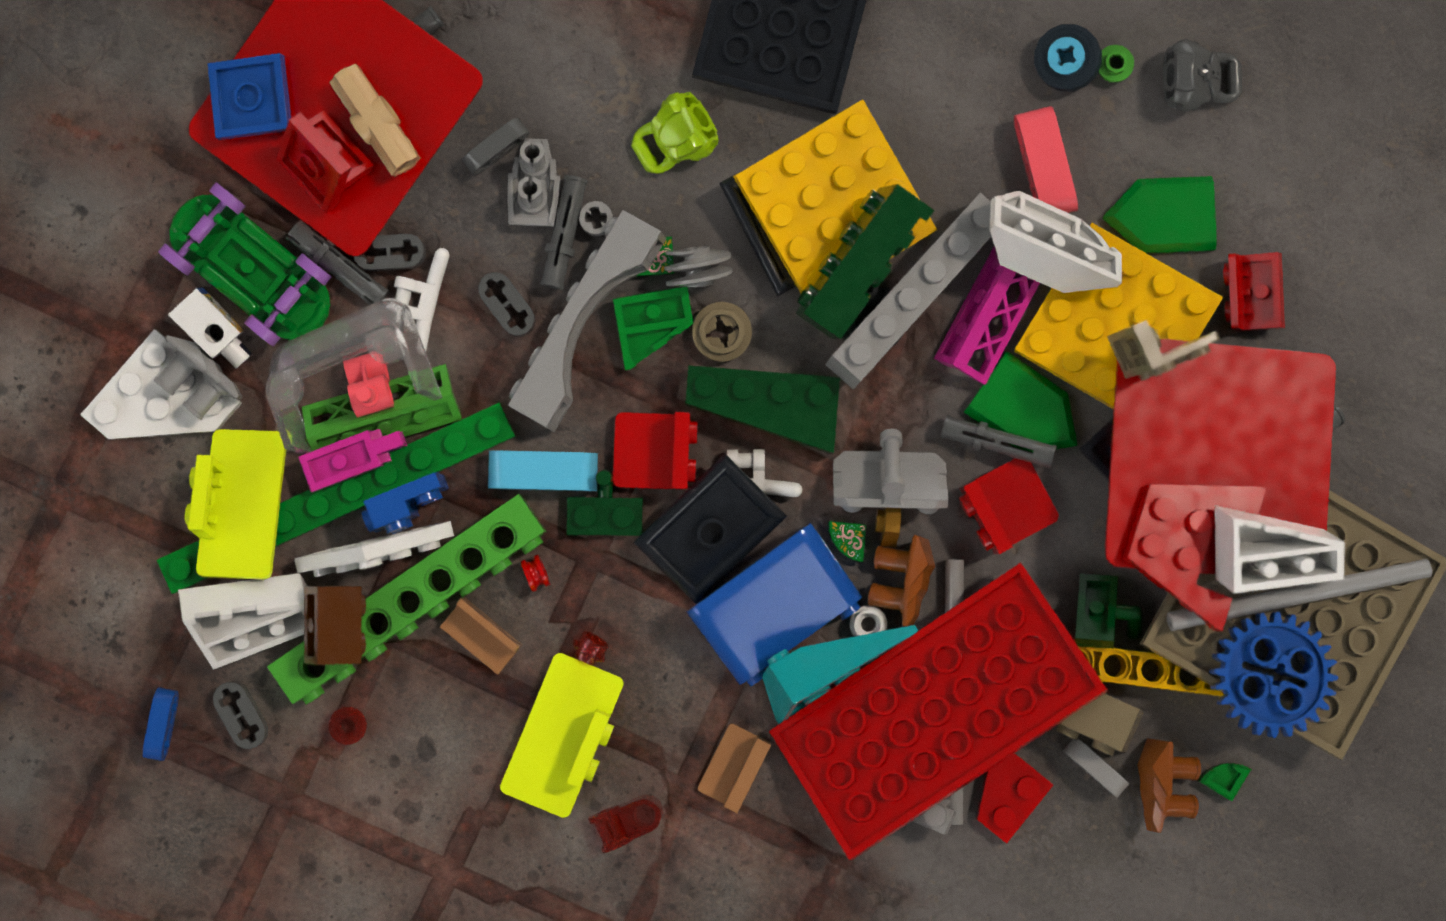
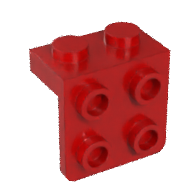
(654, 450)
(1008, 505)

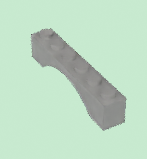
(625, 253)
(913, 294)

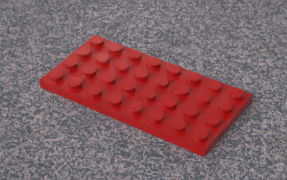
(937, 711)

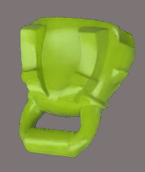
(680, 131)

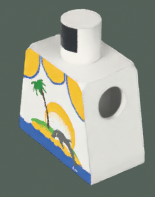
(196, 317)

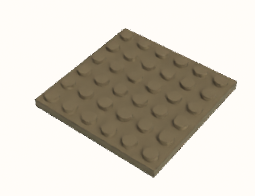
(1361, 627)

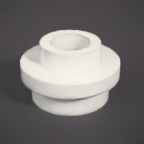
(867, 611)

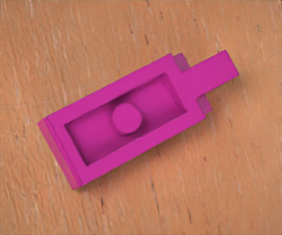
(349, 458)

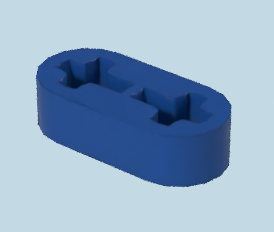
(160, 724)

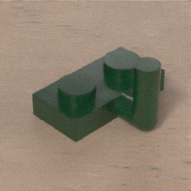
(604, 514)
(1099, 610)

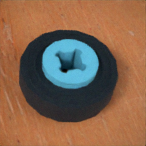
(1078, 66)

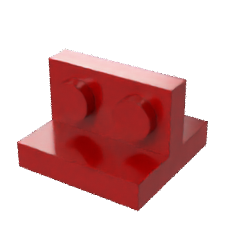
(321, 158)

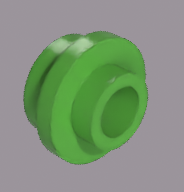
(1116, 75)

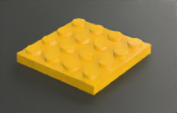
(817, 186)
(1073, 327)

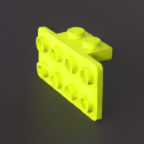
(237, 504)
(563, 735)

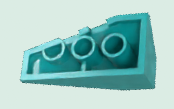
(807, 672)

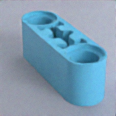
(542, 470)

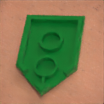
(1167, 215)
(1024, 405)

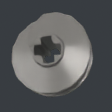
(699, 266)

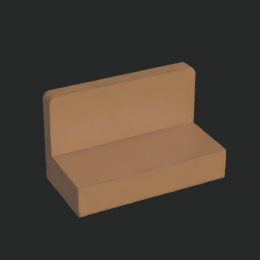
(481, 635)
(734, 767)

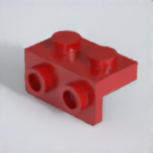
(1254, 291)

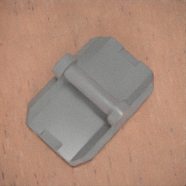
(890, 478)

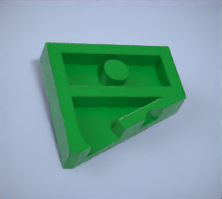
(650, 321)

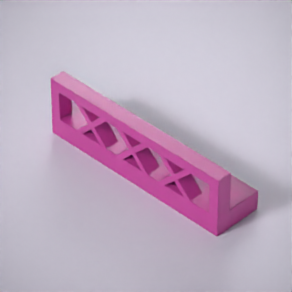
(975, 315)

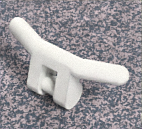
(429, 293)
(757, 461)

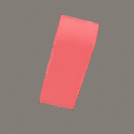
(1045, 158)

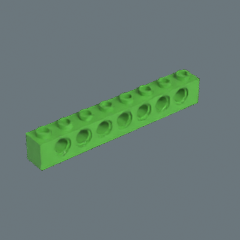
(515, 514)

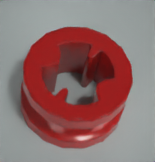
(535, 573)

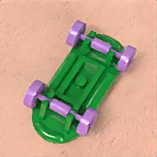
(248, 266)

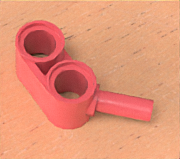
(368, 385)

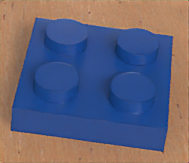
(249, 96)

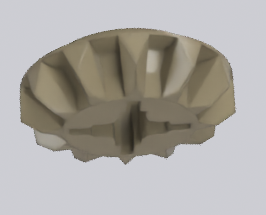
(731, 316)

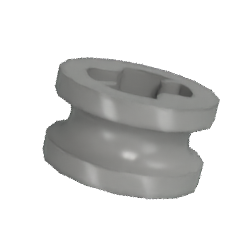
(587, 226)

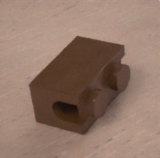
(333, 625)

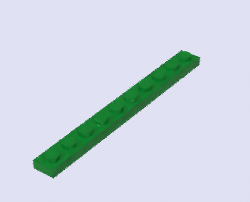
(315, 509)

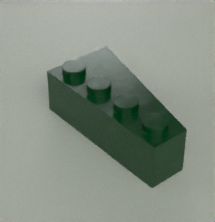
(861, 259)
(773, 402)

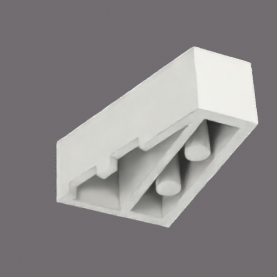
(1272, 553)
(243, 616)

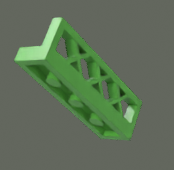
(410, 413)

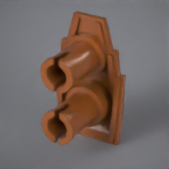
(918, 566)
(1156, 772)

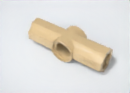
(375, 120)

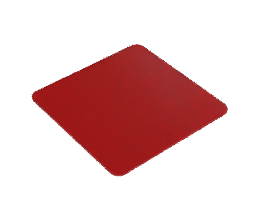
(403, 63)
(1224, 423)

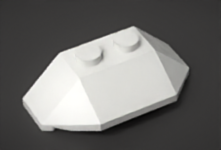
(1051, 245)

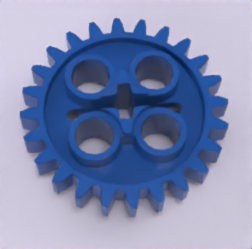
(1265, 706)

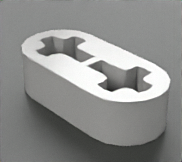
(1096, 767)

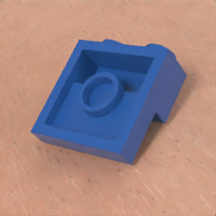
(397, 507)

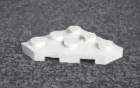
(138, 407)
(374, 551)

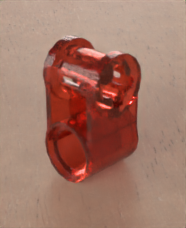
(624, 822)

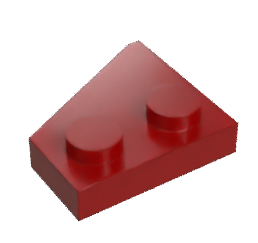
(1010, 796)

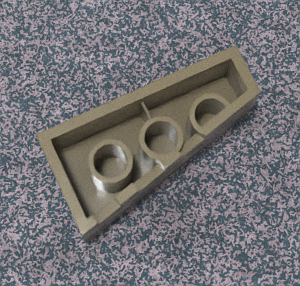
(1106, 721)

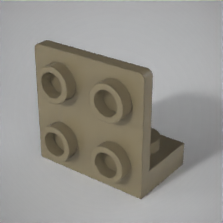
(1140, 353)

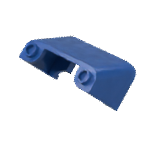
(775, 604)

